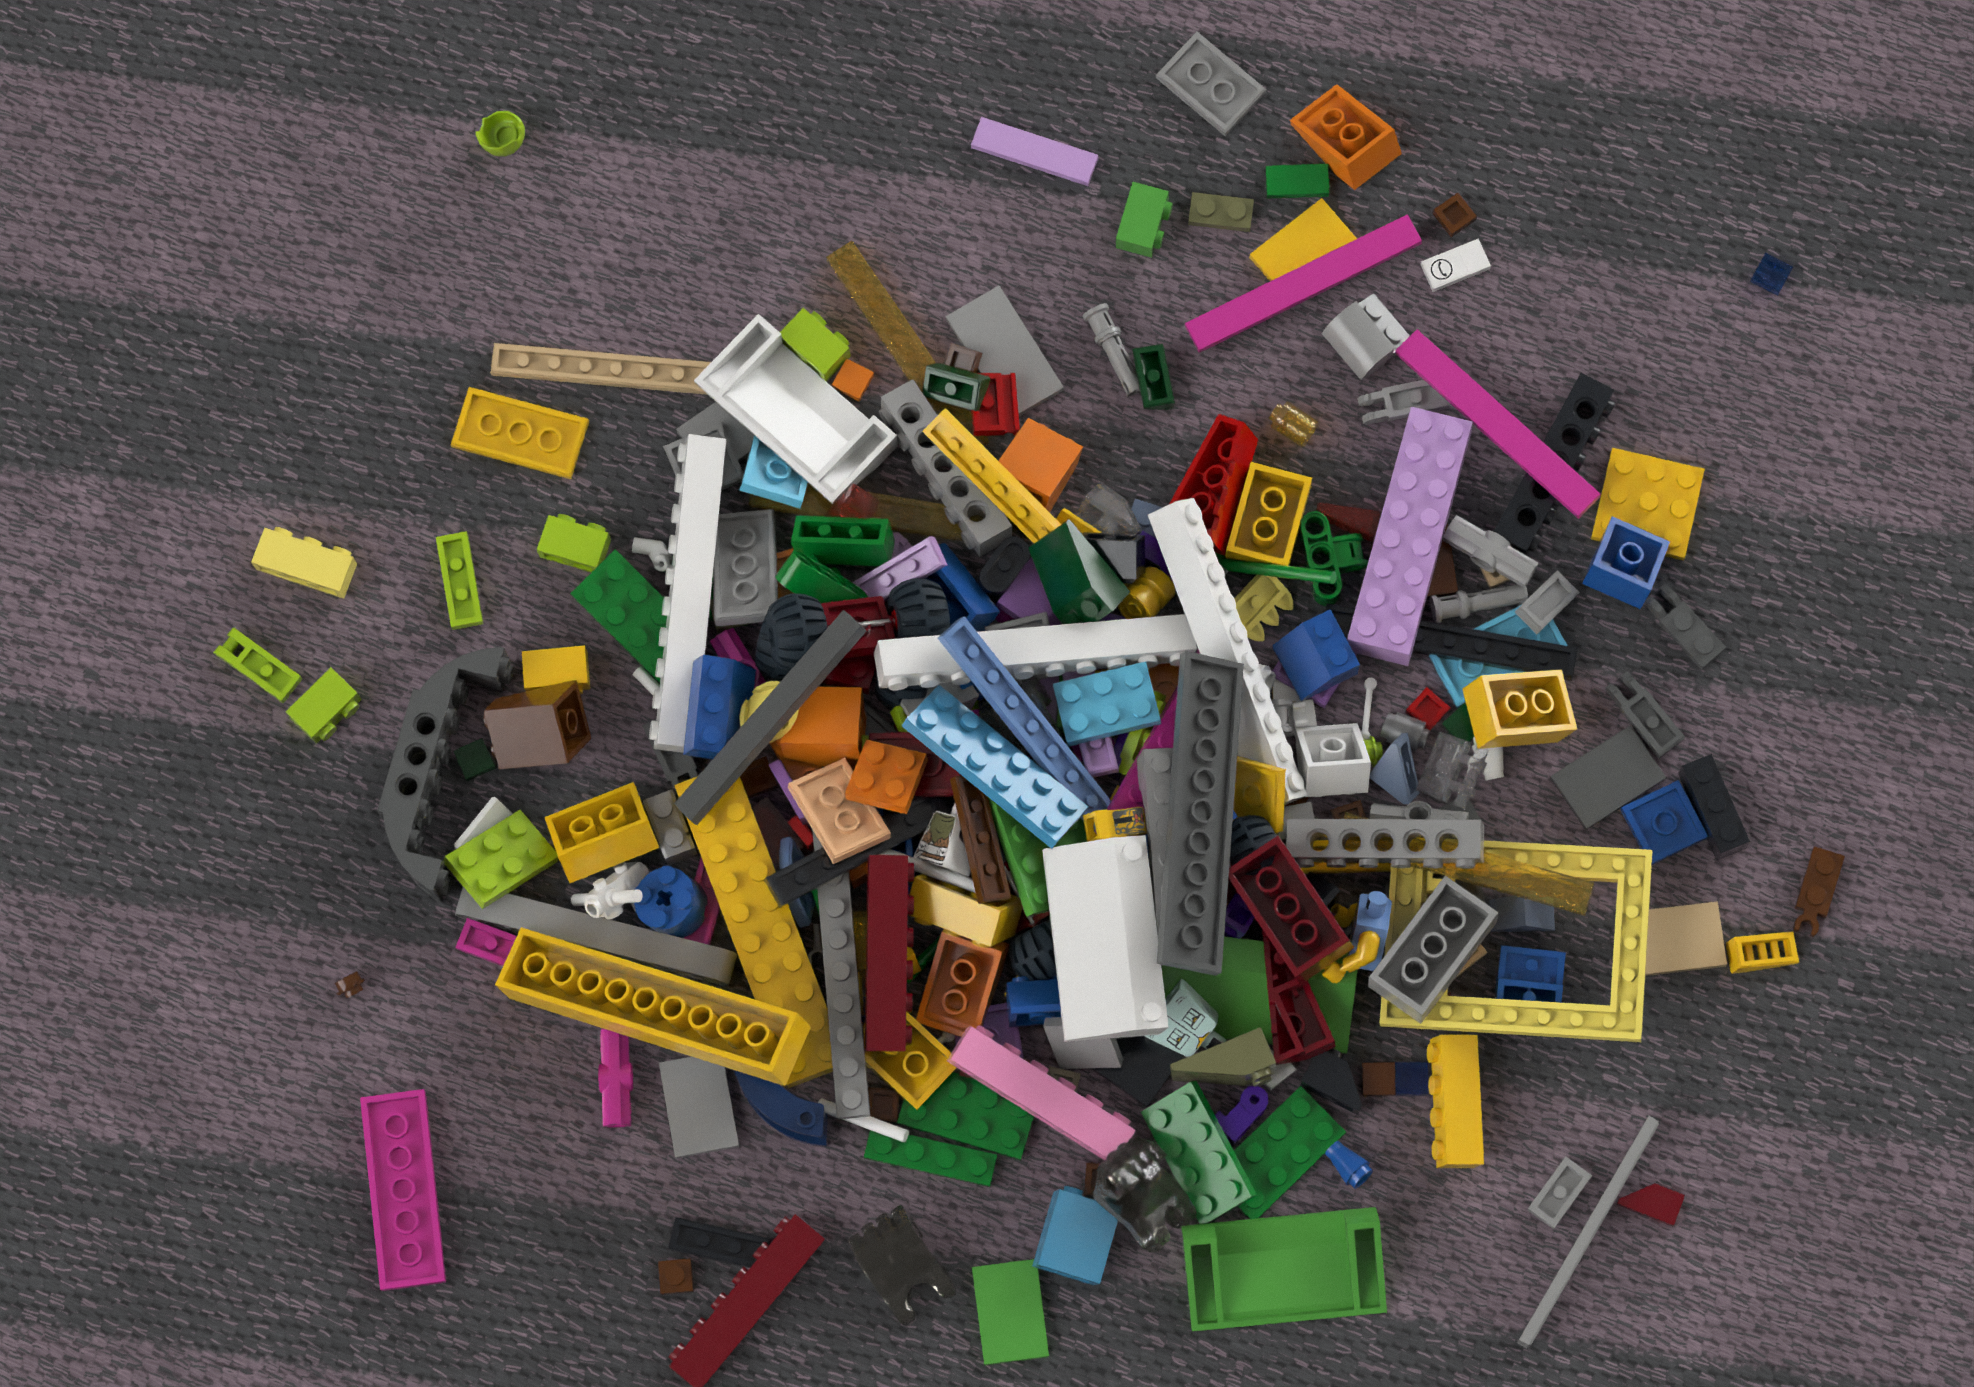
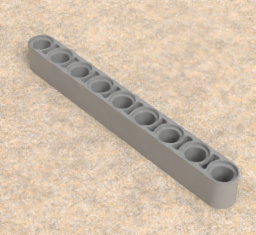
(604, 935)

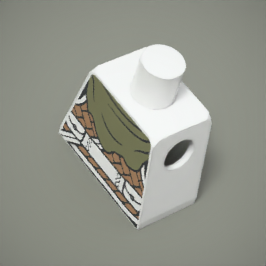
(943, 845)

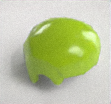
(501, 133)

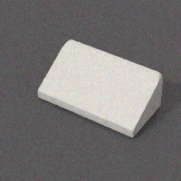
(488, 817)

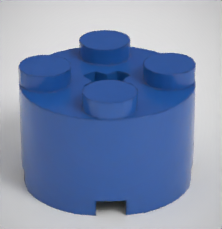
(671, 902)

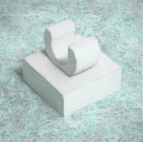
(1301, 715)

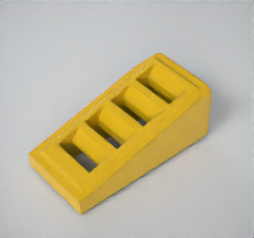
(1736, 957)

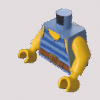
(1367, 934)

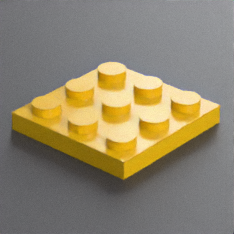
(1651, 496)

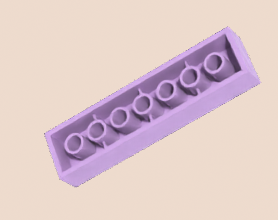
(1409, 536)

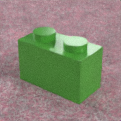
(1142, 220)

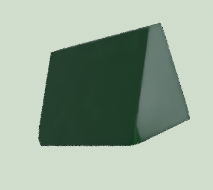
(1153, 377)
(955, 386)

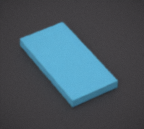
(1459, 674)

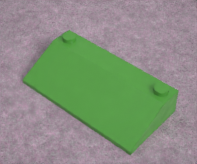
(1242, 993)
(1284, 1269)

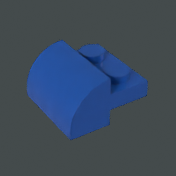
(1530, 974)

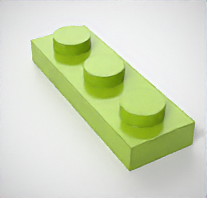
(459, 580)

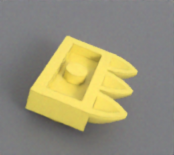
(1257, 604)

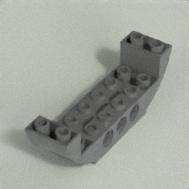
(432, 708)

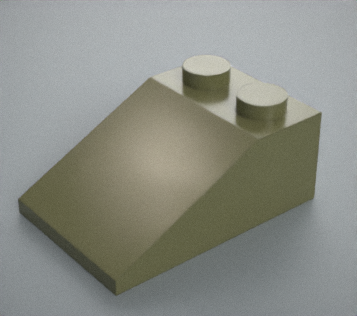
(1233, 1062)

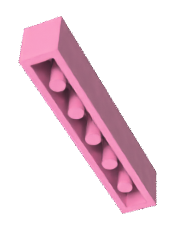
(1039, 1093)

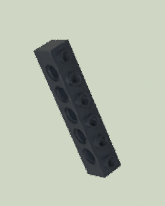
(1585, 394)

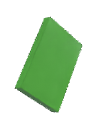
(1010, 1312)

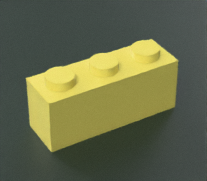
(304, 561)

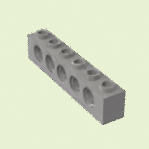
(982, 535)
(1303, 833)

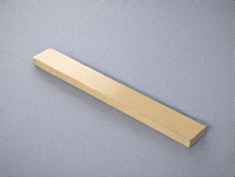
(597, 368)

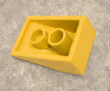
(917, 1070)

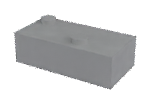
(1433, 949)

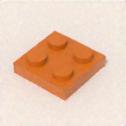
(886, 776)

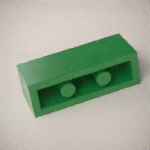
(844, 539)

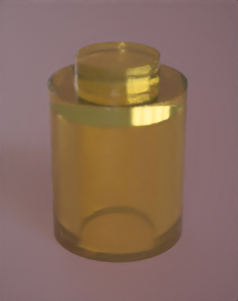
(1293, 423)

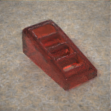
(859, 499)
(1352, 519)

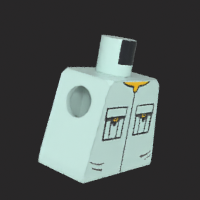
(1189, 1022)

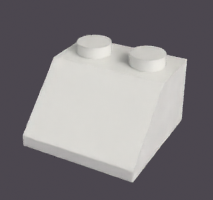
(1332, 759)

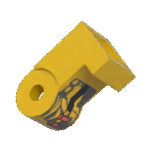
(1115, 823)

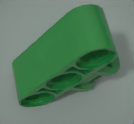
(1337, 551)
(810, 577)

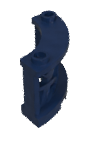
(785, 1112)

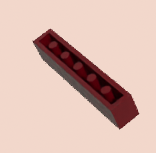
(887, 953)
(747, 1301)

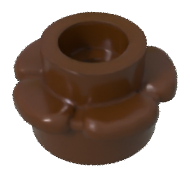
(349, 985)

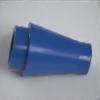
(1349, 1165)

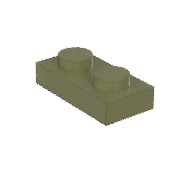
(1221, 212)

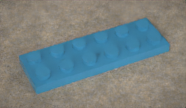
(995, 766)

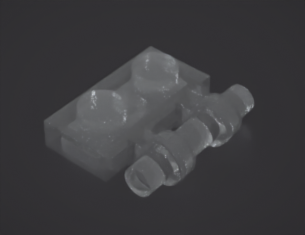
(1445, 766)

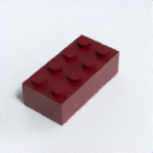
(1289, 910)

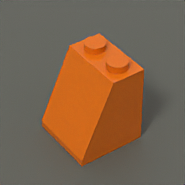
(1041, 461)
(827, 727)

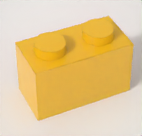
(556, 666)

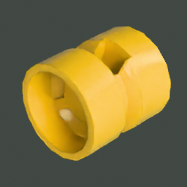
(1147, 594)

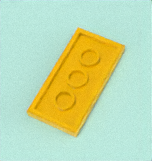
(519, 433)

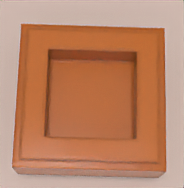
(853, 380)

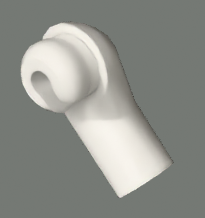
(655, 549)

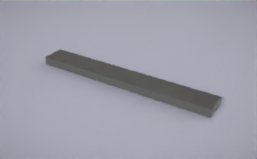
(770, 717)

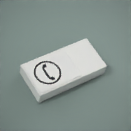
(1455, 265)

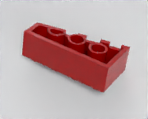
(1219, 477)

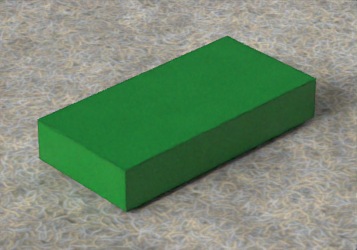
(1297, 181)

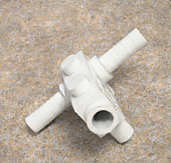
(613, 891)

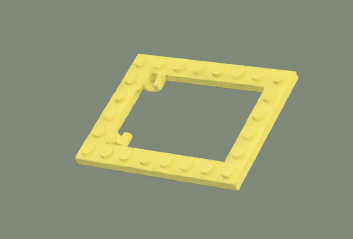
(1536, 1018)

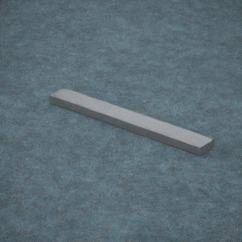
(1588, 1232)

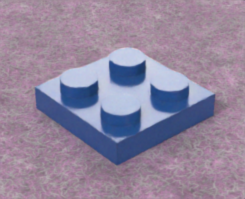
(1664, 822)

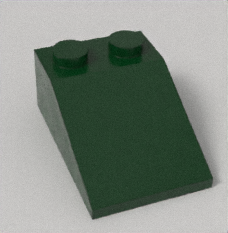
(1075, 576)

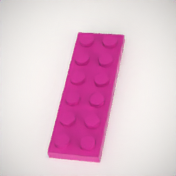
(403, 1190)

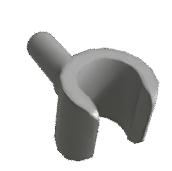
(817, 947)

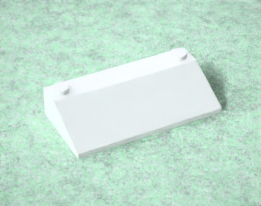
(796, 411)
(1105, 939)

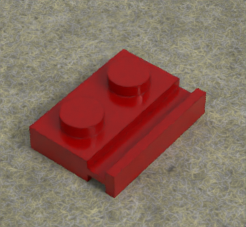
(999, 407)

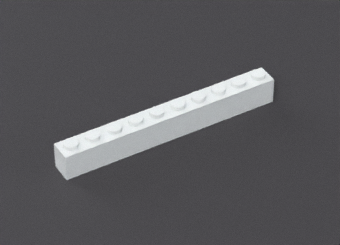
(689, 584)
(1221, 634)
(1040, 650)

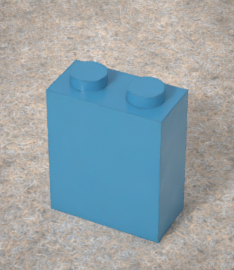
(1075, 1237)

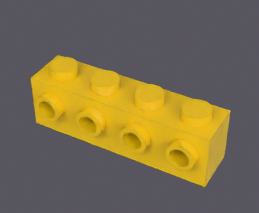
(1456, 1101)

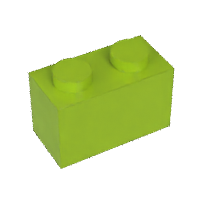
(815, 343)
(573, 543)
(324, 706)

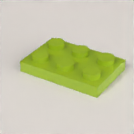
(501, 859)

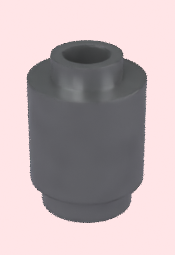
(1400, 723)

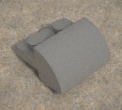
(1365, 335)

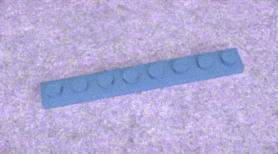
(1021, 714)

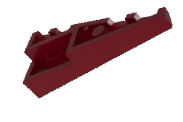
(1295, 1016)

